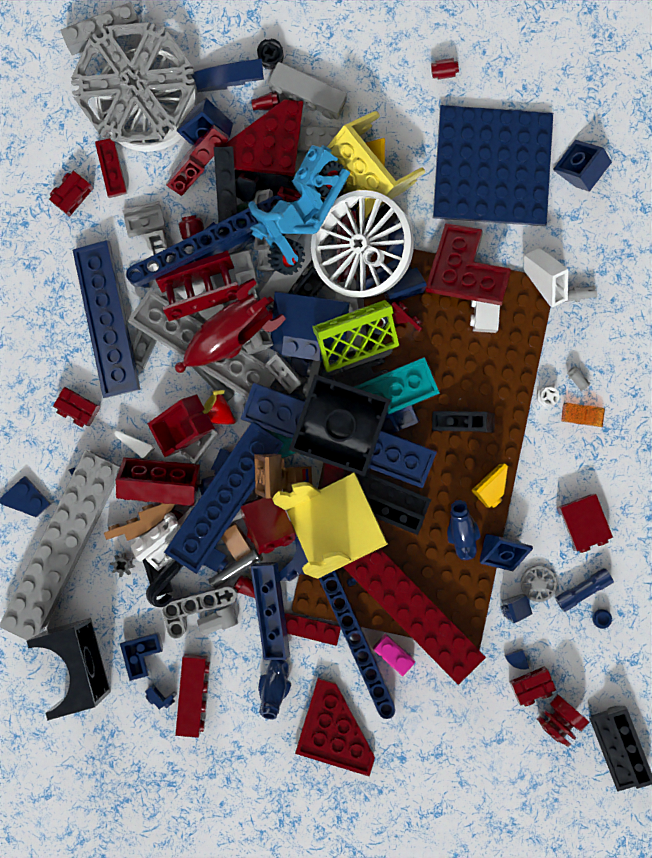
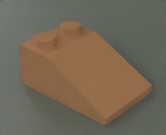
(268, 474)

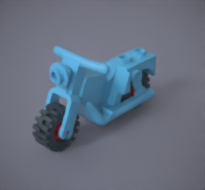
(315, 178)

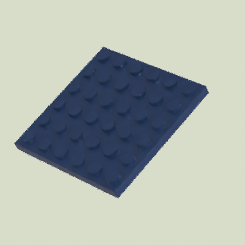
(493, 165)

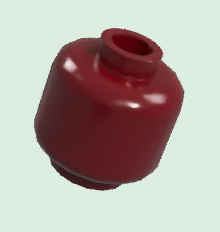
(190, 226)

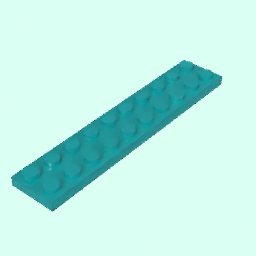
(402, 386)

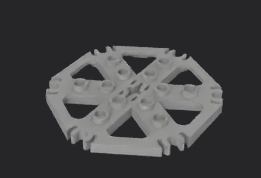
(115, 85)

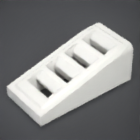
(150, 244)
(141, 448)

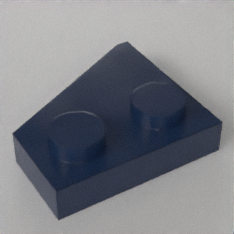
(25, 498)

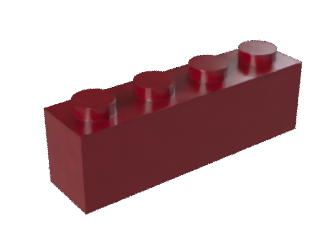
(191, 696)

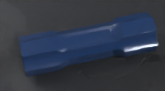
(585, 589)

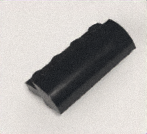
(395, 503)
(621, 748)

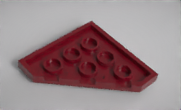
(270, 141)
(332, 732)

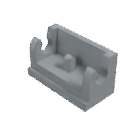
(284, 373)
(198, 448)

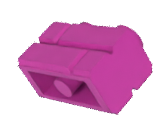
(394, 654)

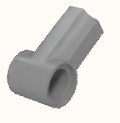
(222, 619)

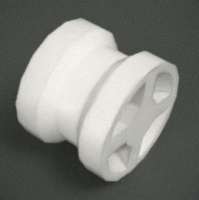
(551, 398)

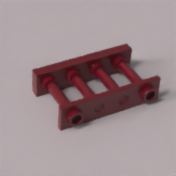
(194, 272)

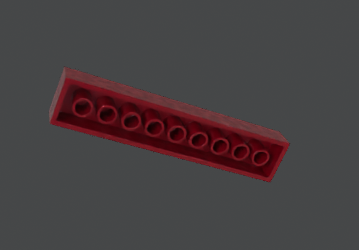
(416, 614)

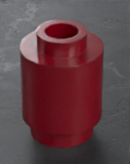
(444, 68)

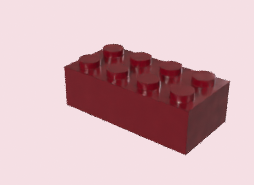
(158, 481)

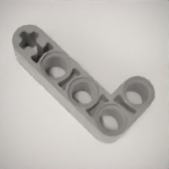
(201, 605)

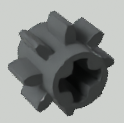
(117, 563)

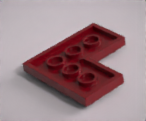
(457, 273)

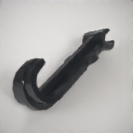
(160, 582)

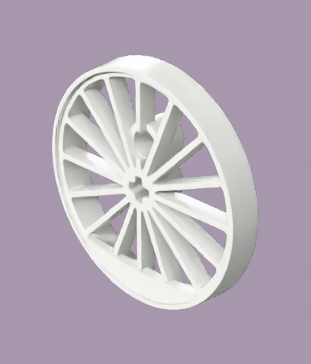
(172, 136)
(342, 206)

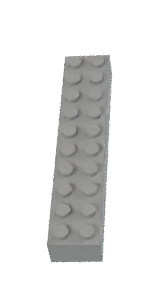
(60, 546)

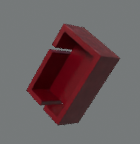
(180, 425)

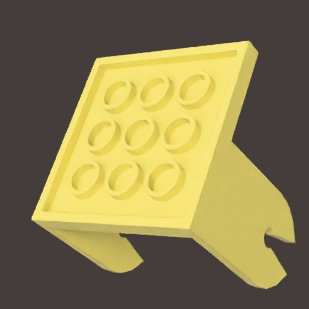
(364, 166)
(332, 523)

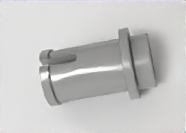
(578, 378)

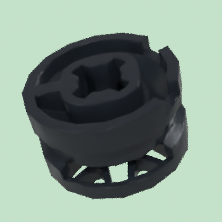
(270, 52)

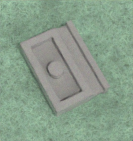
(144, 219)

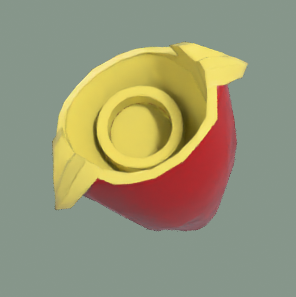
(219, 409)

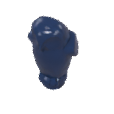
(463, 531)
(273, 688)

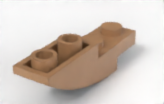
(149, 518)

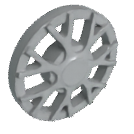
(539, 583)

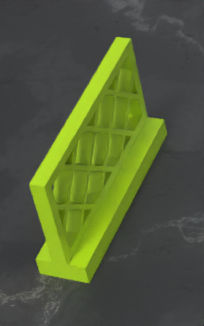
(349, 322)

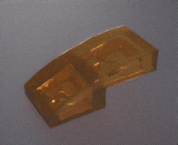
(583, 415)

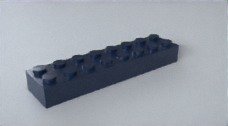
(270, 611)

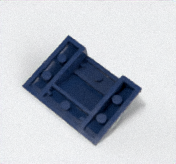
(296, 334)

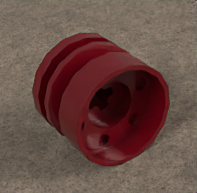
(562, 721)

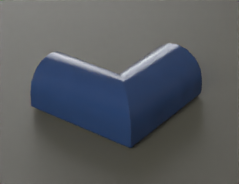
(135, 651)

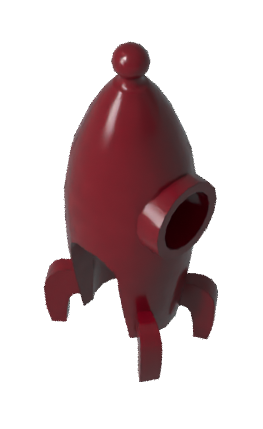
(230, 329)

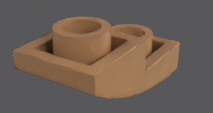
(236, 542)

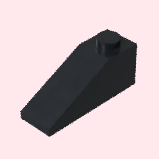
(463, 421)

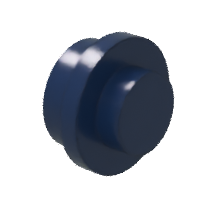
(602, 618)

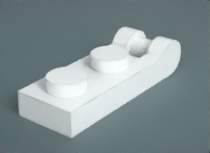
(155, 537)

